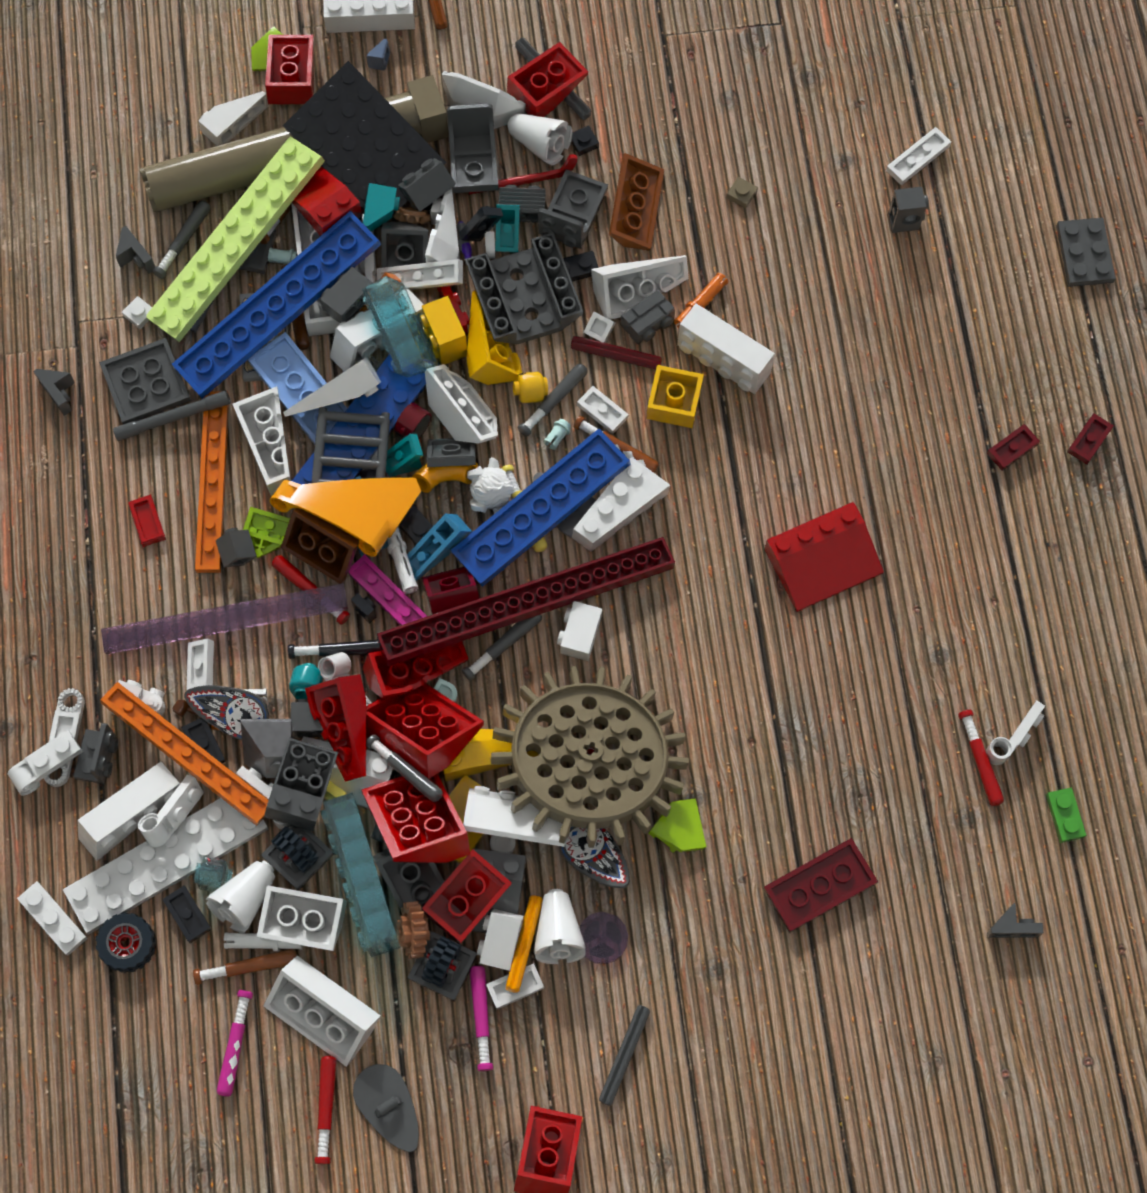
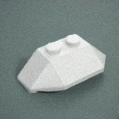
(468, 91)
(459, 406)

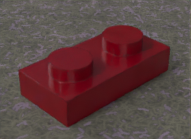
(1090, 438)
(1013, 447)

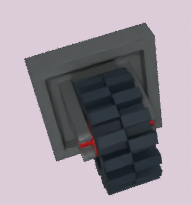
(297, 855)
(443, 966)

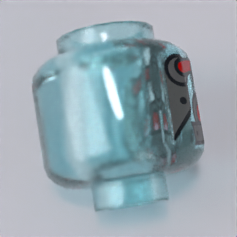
(212, 874)

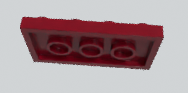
(820, 885)

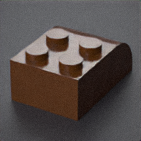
(320, 544)

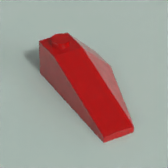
(412, 673)
(342, 714)

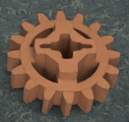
(413, 930)

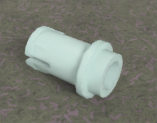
(281, 256)
(558, 432)

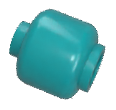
(304, 677)

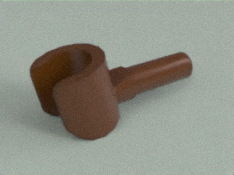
(182, 707)

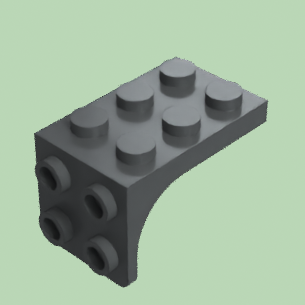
(472, 148)
(572, 209)

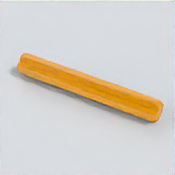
(524, 944)

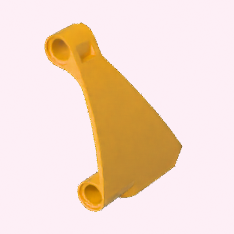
(360, 507)

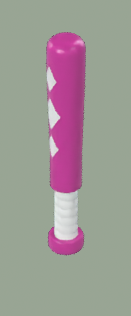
(480, 1008)
(232, 1054)

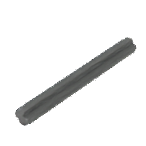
(572, 99)

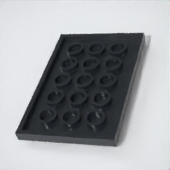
(359, 135)

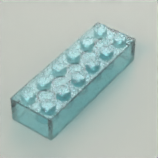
(362, 878)

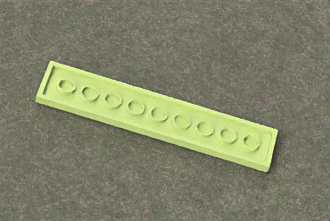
(235, 238)

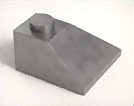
(265, 743)

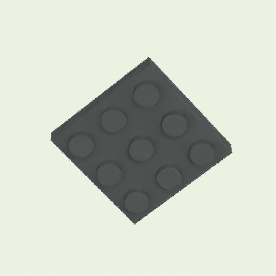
(144, 381)

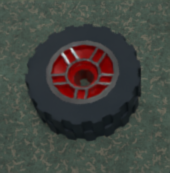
(120, 929)

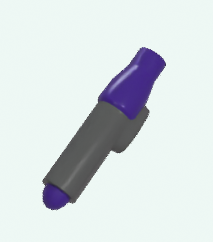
(464, 246)

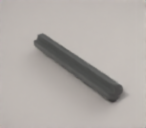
(624, 1055)

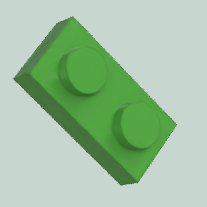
(1065, 815)

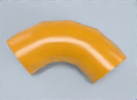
(432, 476)

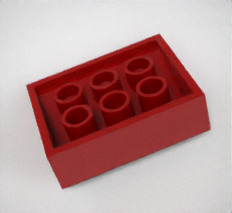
(824, 556)
(422, 728)
(414, 825)

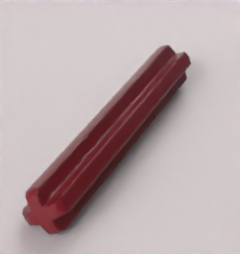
(615, 352)

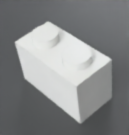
(580, 630)
(501, 939)

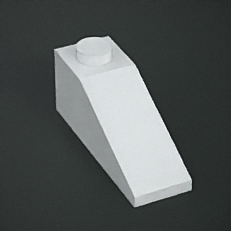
(229, 118)

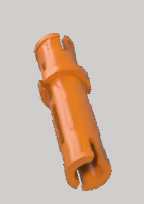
(704, 296)

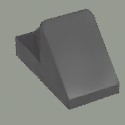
(131, 249)
(55, 384)
(1009, 928)

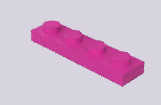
(384, 591)

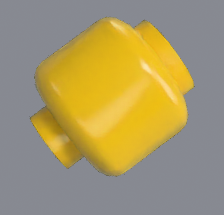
(530, 387)

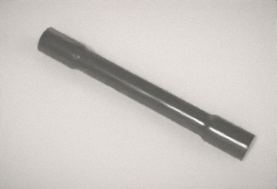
(135, 427)

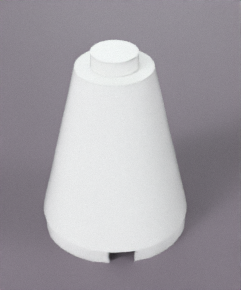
(541, 135)
(242, 896)
(558, 930)

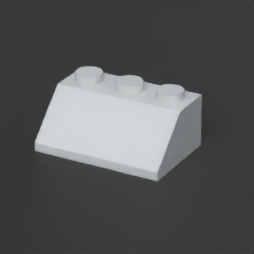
(301, 918)

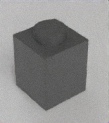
(235, 547)

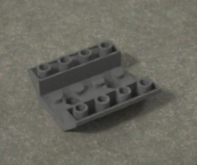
(542, 290)

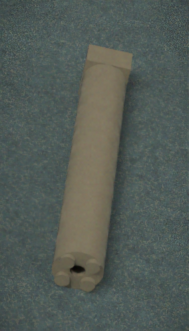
(241, 161)

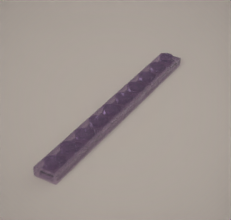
(224, 618)

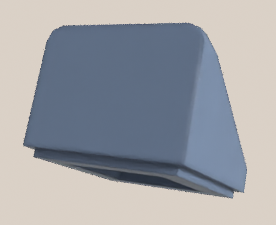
(379, 56)

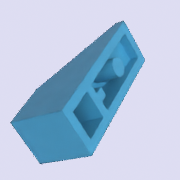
(437, 544)

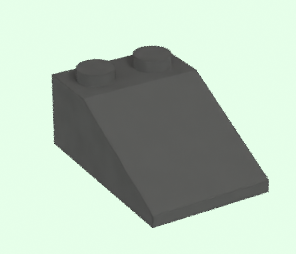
(513, 868)
(409, 879)

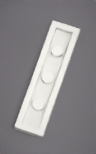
(427, 274)

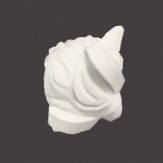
(489, 487)

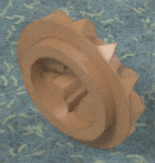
(409, 214)

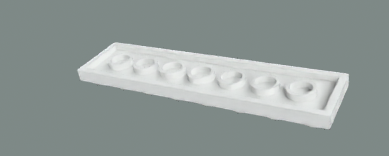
(151, 870)

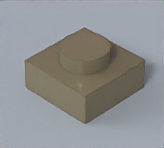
(742, 192)

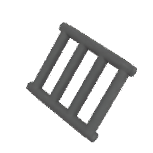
(322, 438)

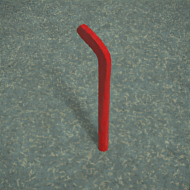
(569, 165)

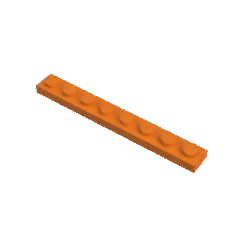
(211, 488)
(186, 753)

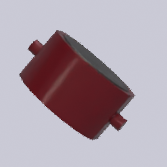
(413, 421)

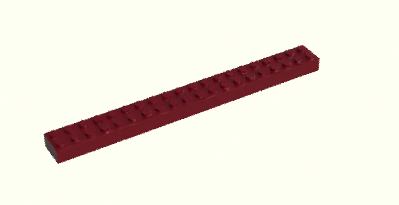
(525, 601)

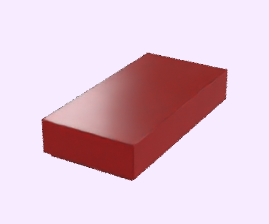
(147, 520)

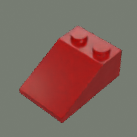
(290, 69)
(546, 80)
(325, 201)
(466, 896)
(548, 1152)

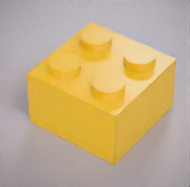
(444, 330)
(674, 396)

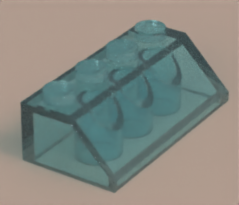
(399, 327)

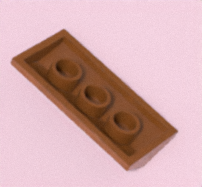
(636, 203)

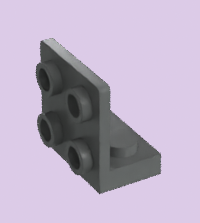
(95, 760)

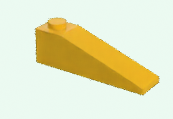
(487, 359)
(477, 755)

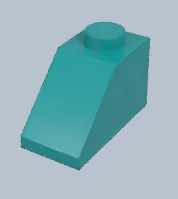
(379, 205)

